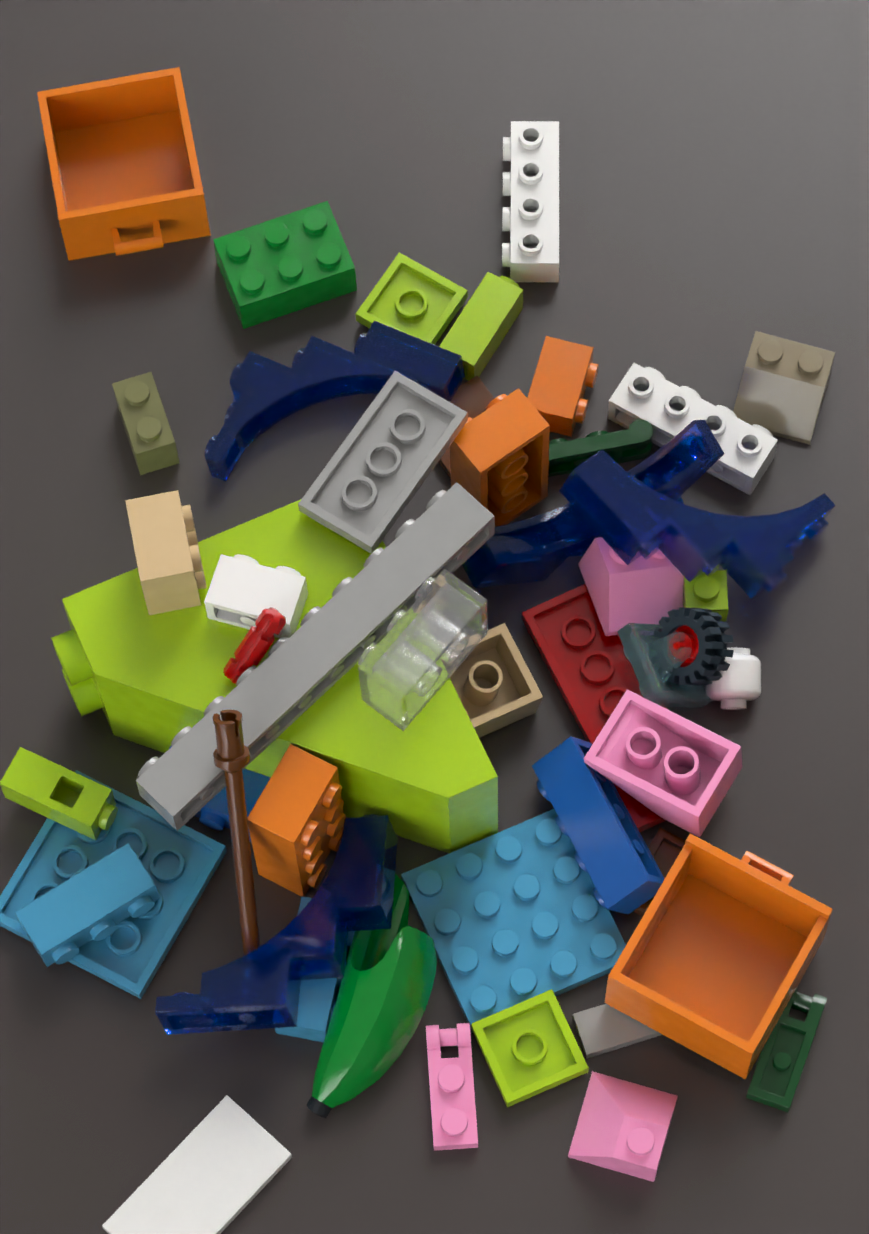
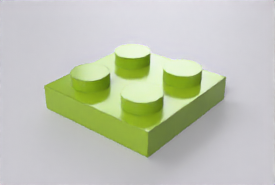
(412, 300)
(529, 1048)

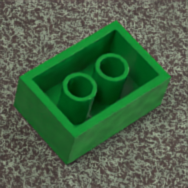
(285, 264)

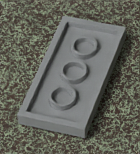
(383, 462)

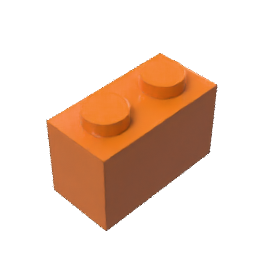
(561, 382)

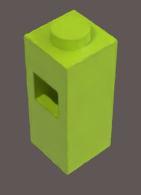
(484, 322)
(59, 794)

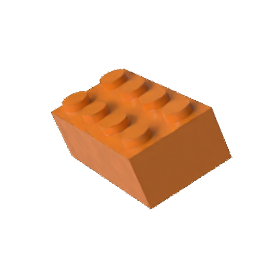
(503, 457)
(297, 821)

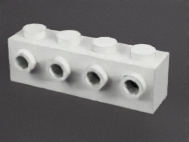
(534, 201)
(670, 408)

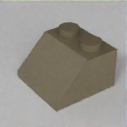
(783, 386)

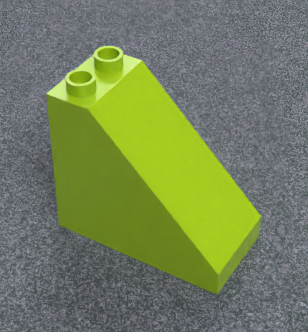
(170, 665)

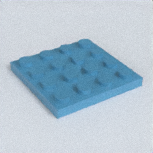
(175, 860)
(514, 918)

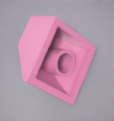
(623, 1126)

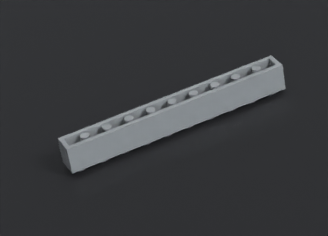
(318, 652)

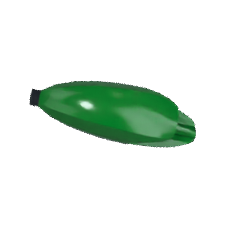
(376, 1007)

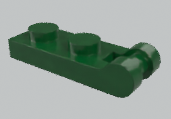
(620, 445)
(786, 1053)

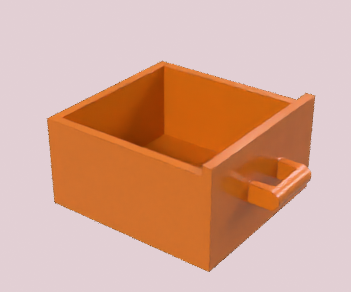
(123, 164)
(718, 954)

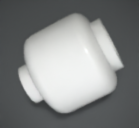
(739, 682)

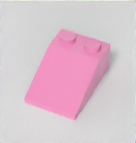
(665, 761)

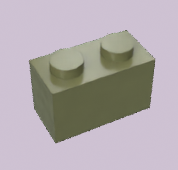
(145, 423)

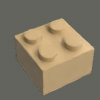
(166, 552)
(496, 683)

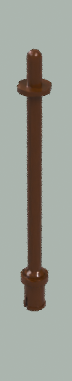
(232, 758)

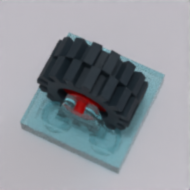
(678, 656)

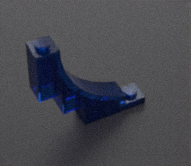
(265, 984)

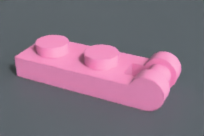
(452, 1089)

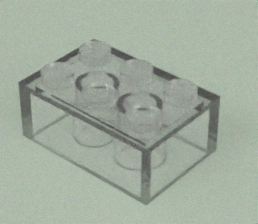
(422, 648)

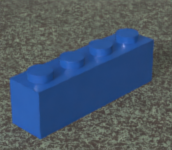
(599, 828)

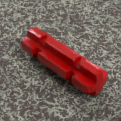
(255, 643)

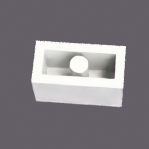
(246, 588)

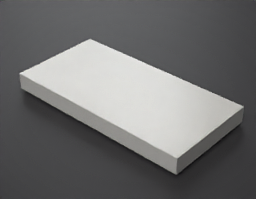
(204, 1178)

